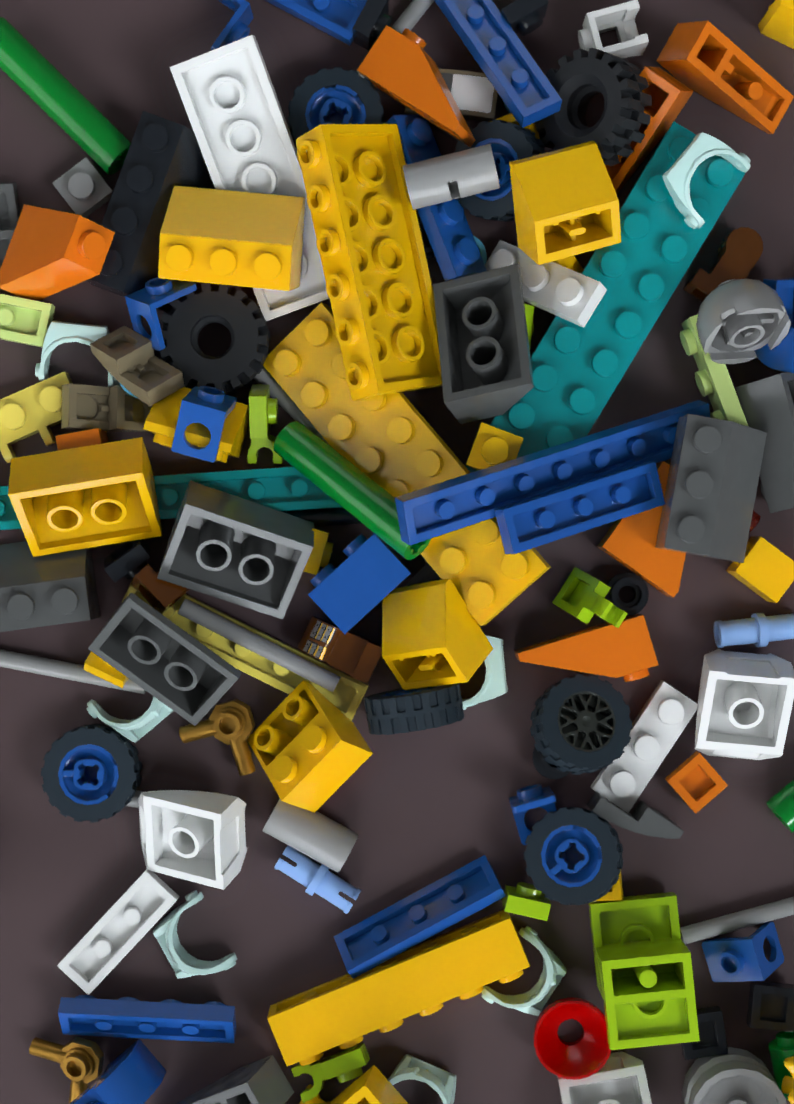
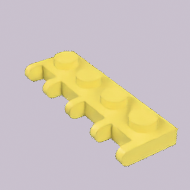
(31, 412)

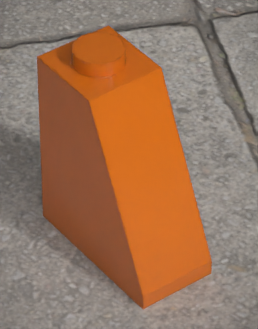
(52, 252)
(633, 545)

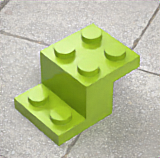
(643, 971)

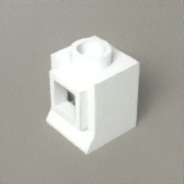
(618, 18)

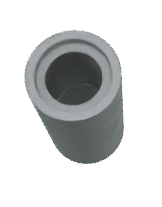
(451, 176)
(311, 834)

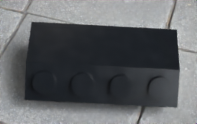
(156, 161)

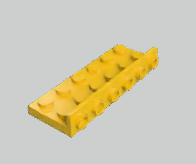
(371, 257)

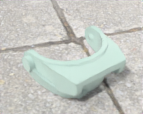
(679, 175)
(66, 332)
(495, 676)
(134, 728)
(179, 959)
(536, 998)
(415, 1069)

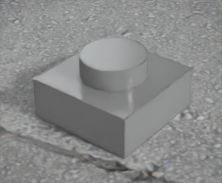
(83, 188)

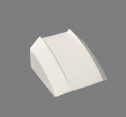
(744, 705)
(193, 835)
(617, 1082)

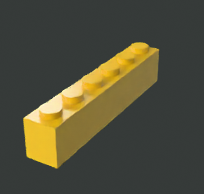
(398, 988)

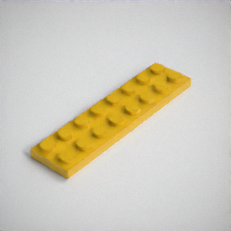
(402, 455)

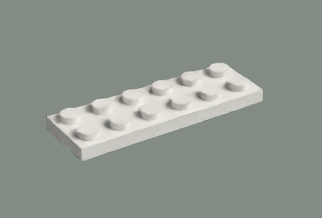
(249, 148)

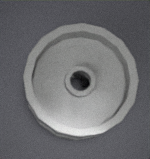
(731, 1080)

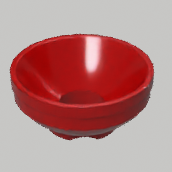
(576, 1058)

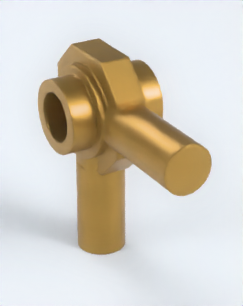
(232, 725)
(79, 1060)

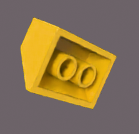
(232, 238)
(85, 497)

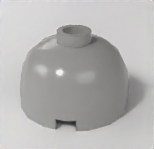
(741, 319)

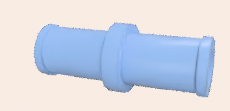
(754, 630)
(317, 879)

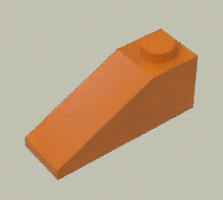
(724, 74)
(412, 78)
(667, 102)
(599, 650)

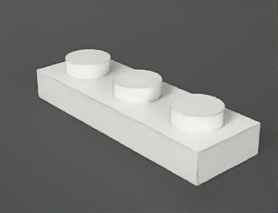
(551, 285)
(651, 740)
(118, 931)

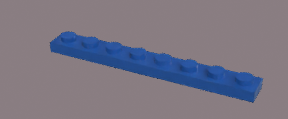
(477, 494)

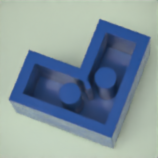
(358, 582)

